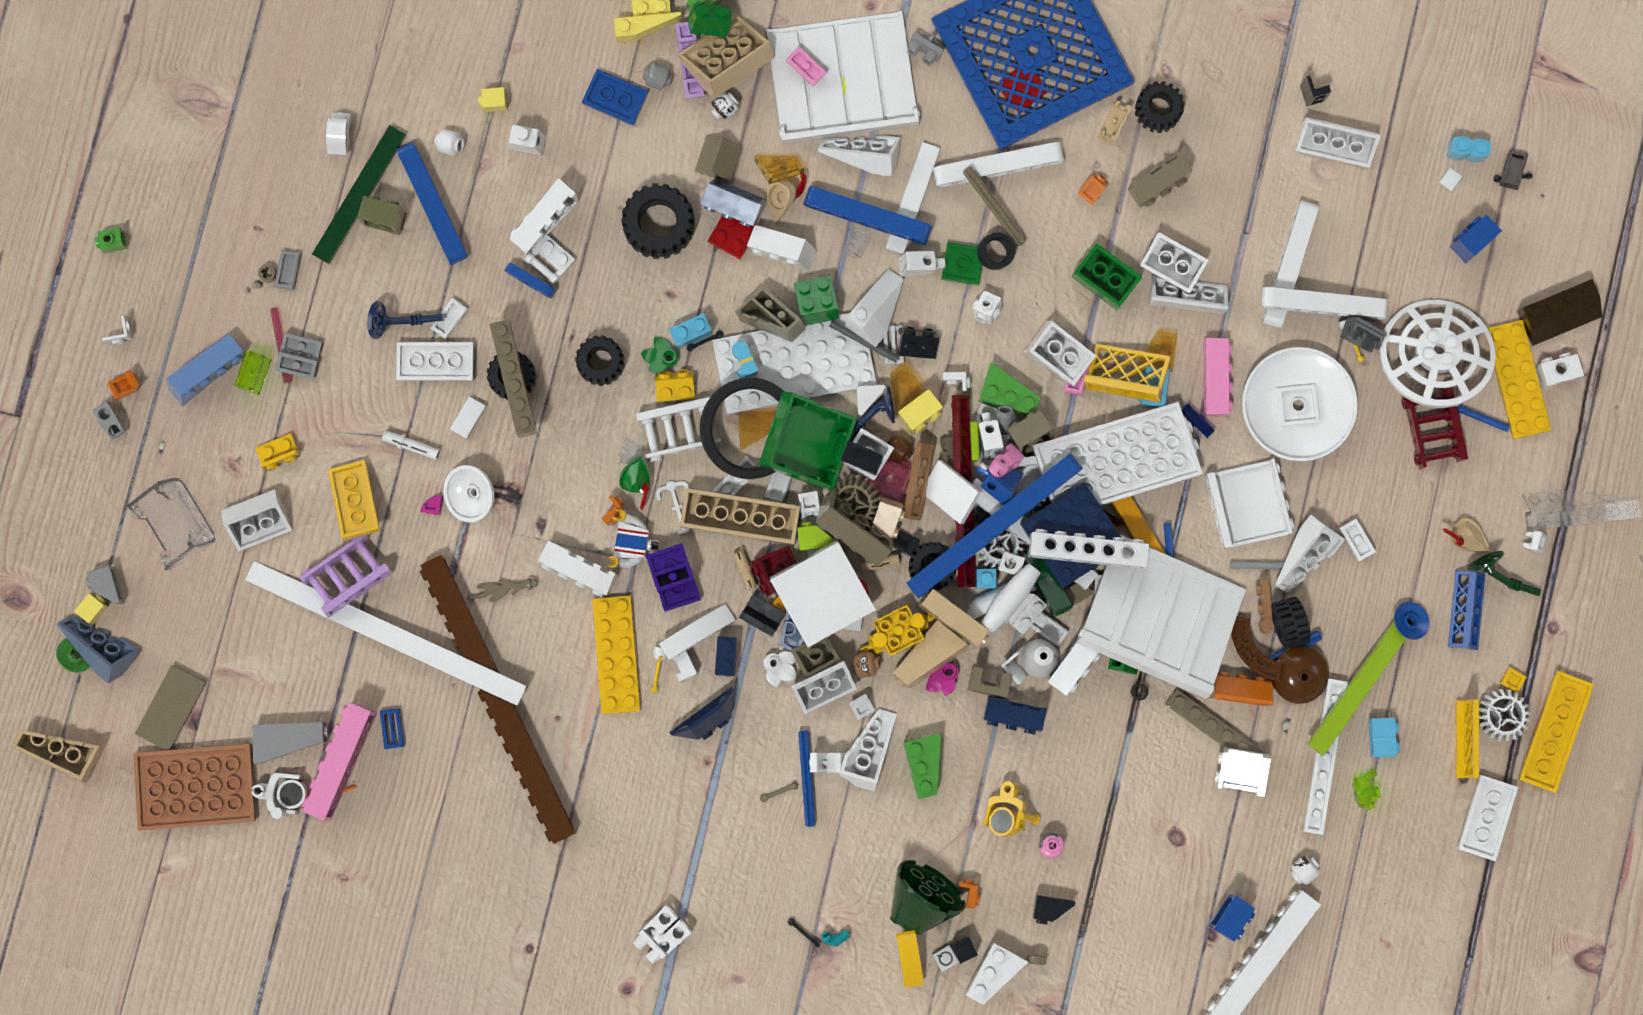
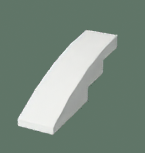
(697, 632)

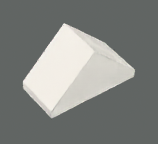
(867, 397)

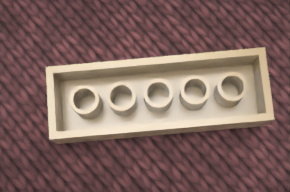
(739, 516)

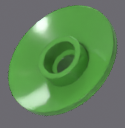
(63, 655)

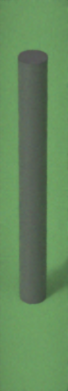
(847, 332)

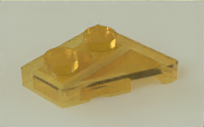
(778, 167)

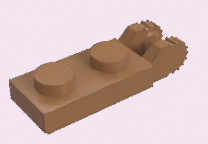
(1264, 606)

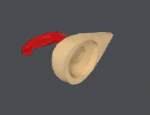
(781, 196)
(1468, 536)

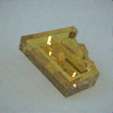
(1163, 344)
(905, 386)
(754, 426)

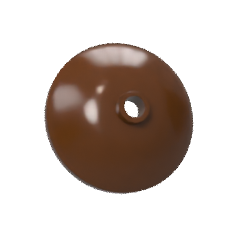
(1295, 663)

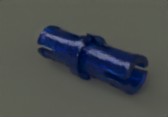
(1197, 421)

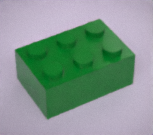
(1106, 276)

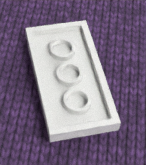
(435, 361)
(1487, 818)

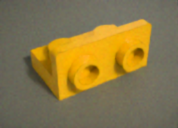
(277, 451)

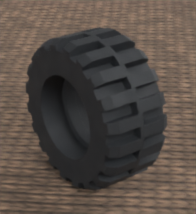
(651, 197)

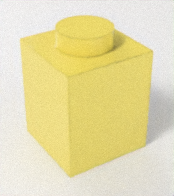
(493, 99)
(91, 608)

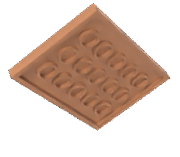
(194, 787)

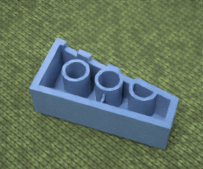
(204, 369)

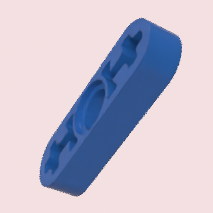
(530, 280)

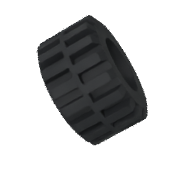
(1163, 92)
(592, 346)
(494, 375)
(923, 551)
(1291, 622)

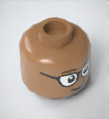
(865, 664)

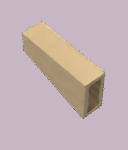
(954, 618)
(929, 655)

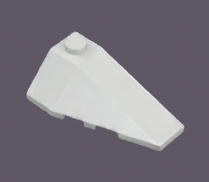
(874, 311)
(1310, 547)
(866, 756)

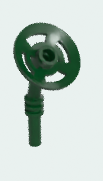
(1487, 564)

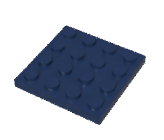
(1072, 513)

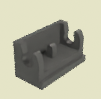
(1362, 334)

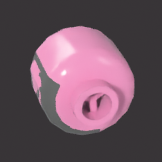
(1043, 845)

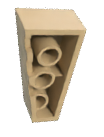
(65, 755)

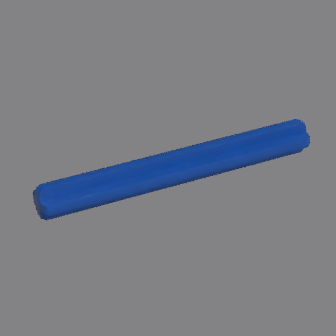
(807, 785)

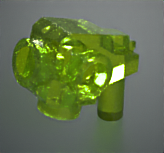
(1364, 793)

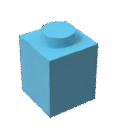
(985, 578)

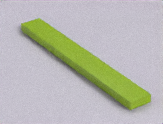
(1356, 690)

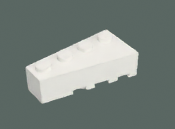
(544, 217)
(1072, 668)

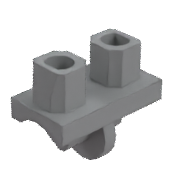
(927, 46)

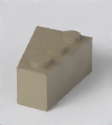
(1160, 181)

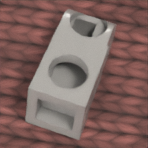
(109, 420)

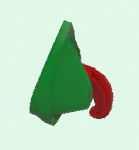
(636, 478)

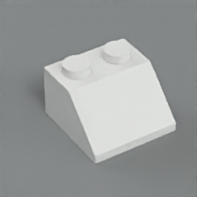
(875, 444)

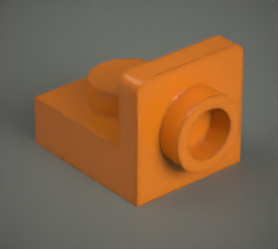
(1093, 188)

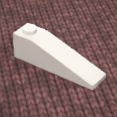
(871, 155)

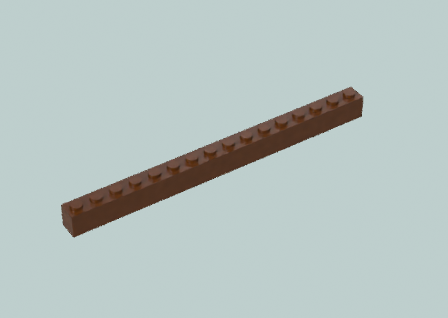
(504, 713)

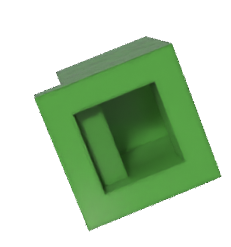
(115, 244)

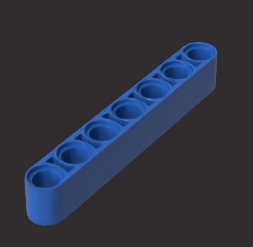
(432, 203)
(867, 215)

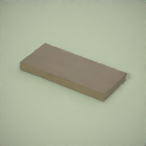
(170, 708)

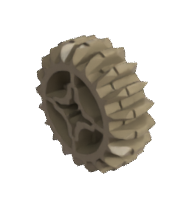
(869, 500)

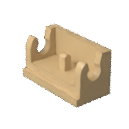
(1114, 122)

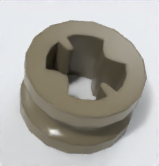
(262, 276)

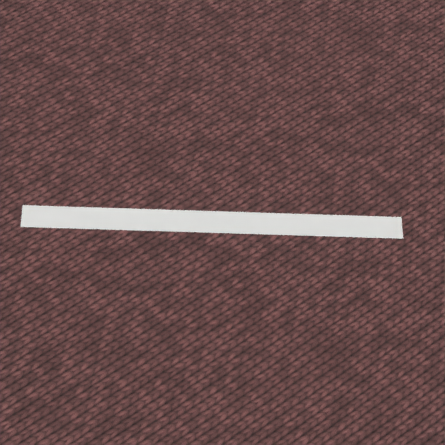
(389, 635)

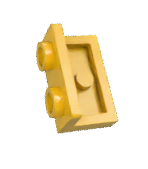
(674, 385)

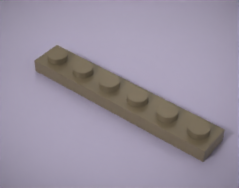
(1208, 723)

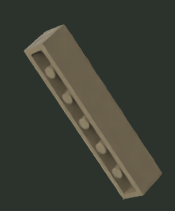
(513, 378)

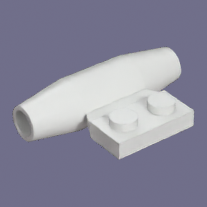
(1016, 603)

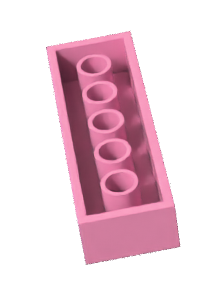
(339, 761)

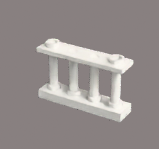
(665, 415)

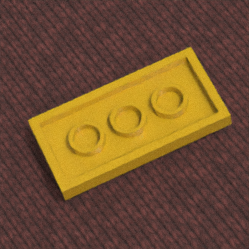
(354, 500)

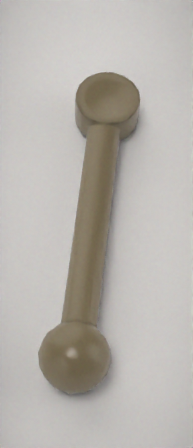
(763, 798)

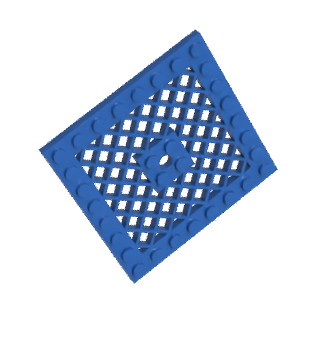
(1036, 120)

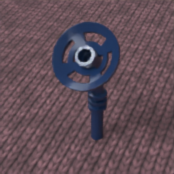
(383, 320)
(884, 405)

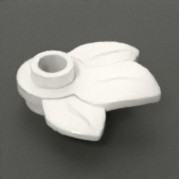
(783, 668)

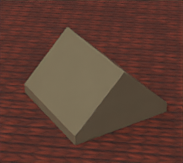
(718, 158)
(816, 657)

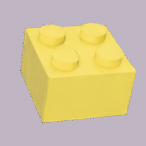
(920, 412)

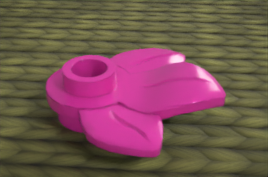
(941, 681)

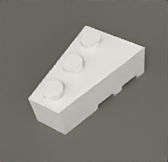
(782, 247)
(994, 972)

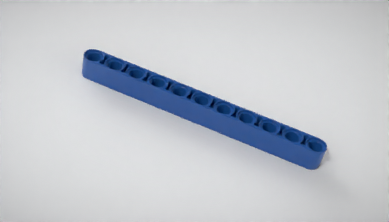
(994, 525)

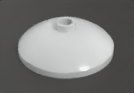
(461, 495)

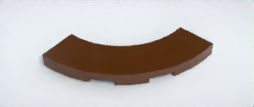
(1251, 654)

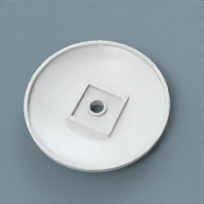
(1326, 398)

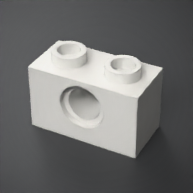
(1571, 370)

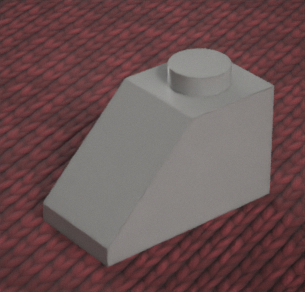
(105, 583)

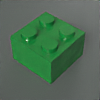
(816, 300)

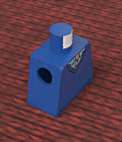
(999, 487)

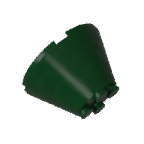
(923, 898)

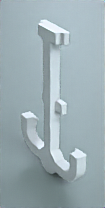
(671, 486)

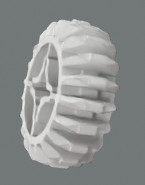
(1015, 549)
(1508, 708)

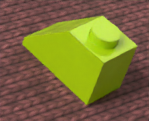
(812, 537)

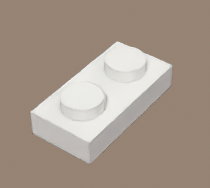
(1357, 540)

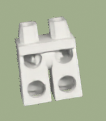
(660, 940)

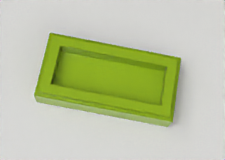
(974, 436)

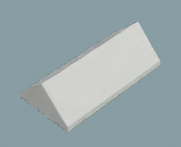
(1337, 142)
(1203, 297)

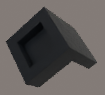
(905, 543)

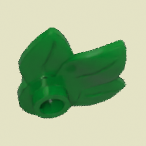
(657, 356)

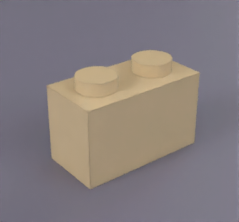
(888, 516)

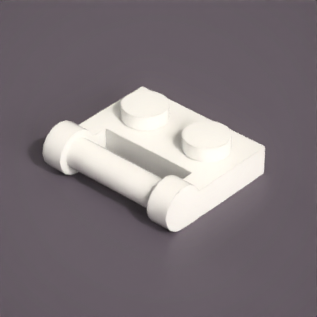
(554, 255)

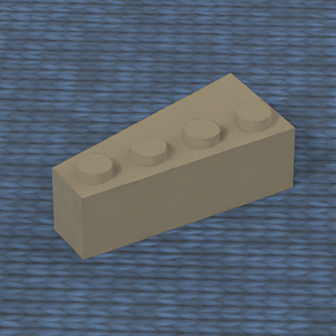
(853, 529)

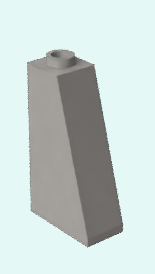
(279, 740)

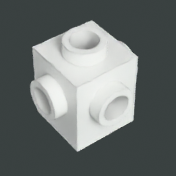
(987, 308)

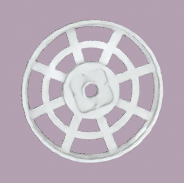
(1436, 362)

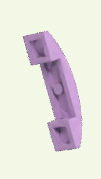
(685, 39)

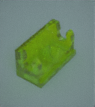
(252, 372)

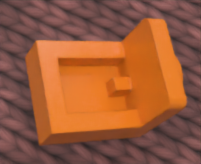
(123, 385)
(607, 518)
(972, 898)

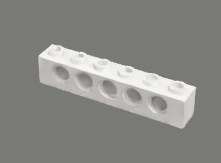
(1038, 549)

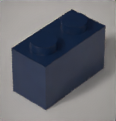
(726, 656)

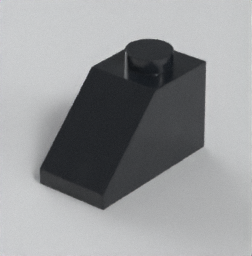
(1050, 908)

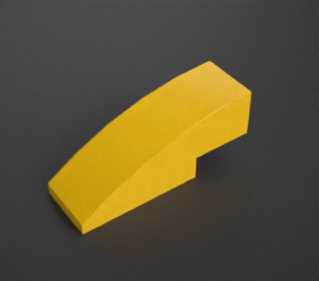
(909, 959)

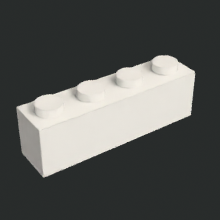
(578, 569)

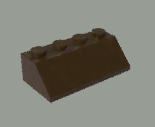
(1561, 312)

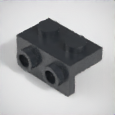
(918, 342)

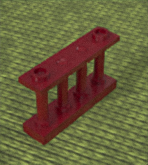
(1454, 431)

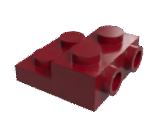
(769, 565)

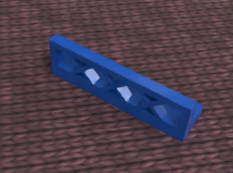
(1473, 610)

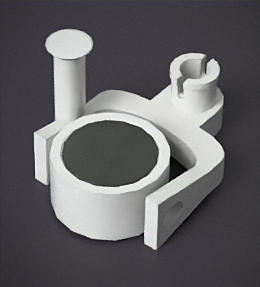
(289, 794)

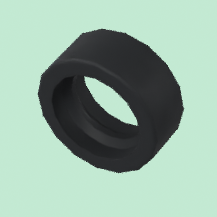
(1005, 241)

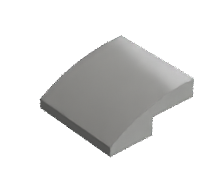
(298, 355)

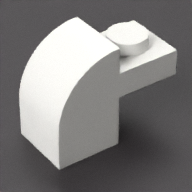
(338, 133)
(826, 762)

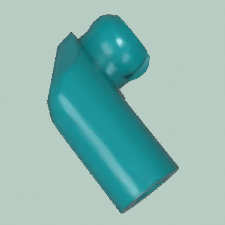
(834, 939)

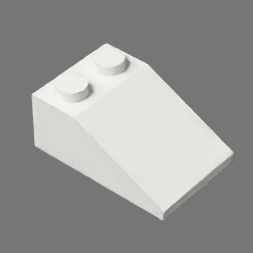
(1060, 353)

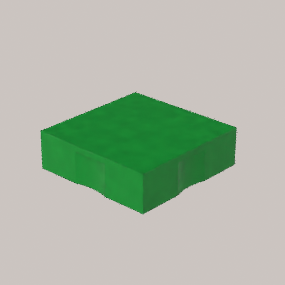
(807, 441)

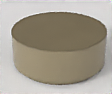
(1034, 959)

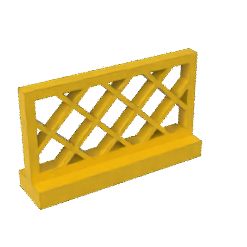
(1127, 388)
(1467, 738)

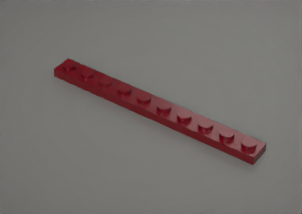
(963, 465)

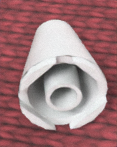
(1033, 663)

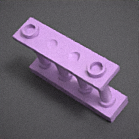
(347, 594)

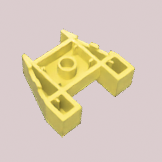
(647, 19)

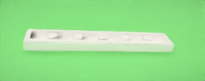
(915, 191)

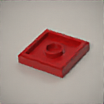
(1007, 83)

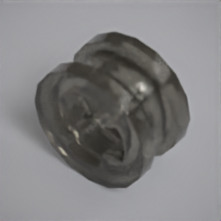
(1133, 692)

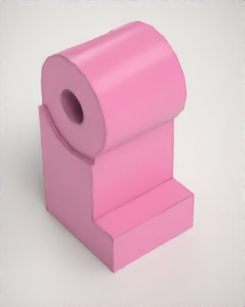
(1006, 461)

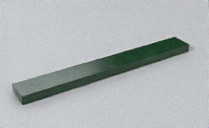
(362, 187)

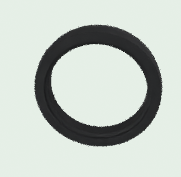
(706, 423)

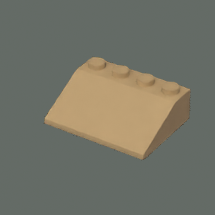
(727, 60)

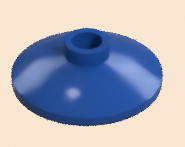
(1416, 616)

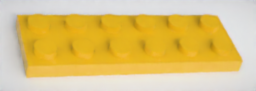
(1518, 381)
(616, 654)
(1555, 731)

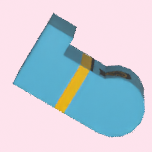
(743, 355)

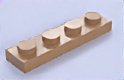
(918, 481)

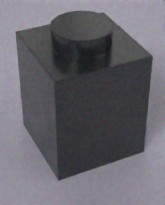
(964, 950)

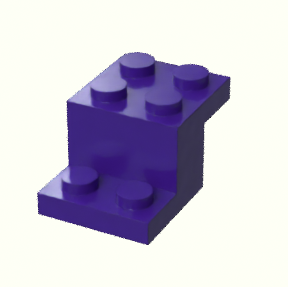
(673, 577)

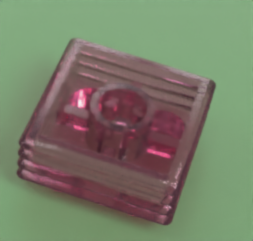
(901, 476)

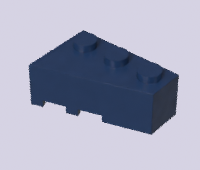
(1014, 715)

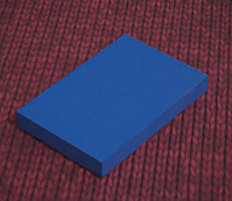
(615, 97)

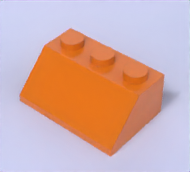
(1242, 690)

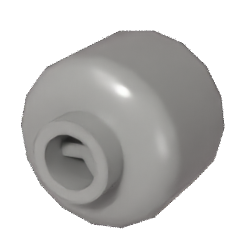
(657, 76)

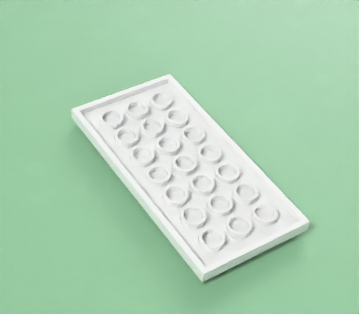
(812, 365)
(1126, 455)

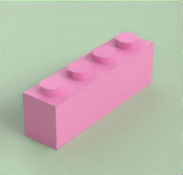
(1216, 377)

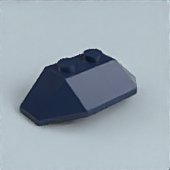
(707, 719)

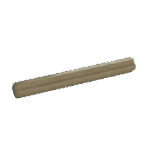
(994, 206)

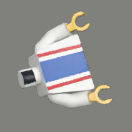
(631, 542)

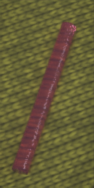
(279, 337)

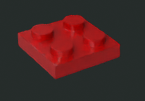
(731, 237)

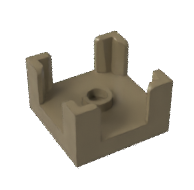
(989, 688)

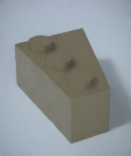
(770, 315)

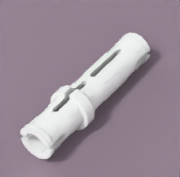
(402, 441)

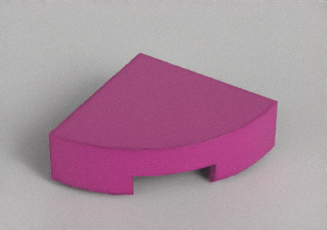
(432, 505)

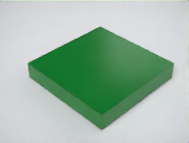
(962, 264)

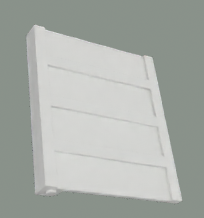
(876, 72)
(1164, 620)

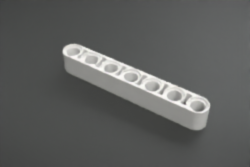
(1000, 164)
(1292, 257)
(1324, 303)

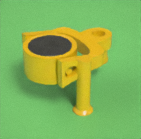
(1006, 821)

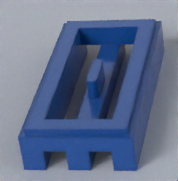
(399, 727)

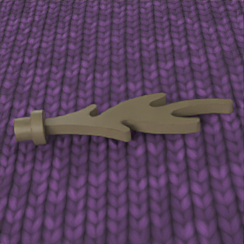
(500, 591)

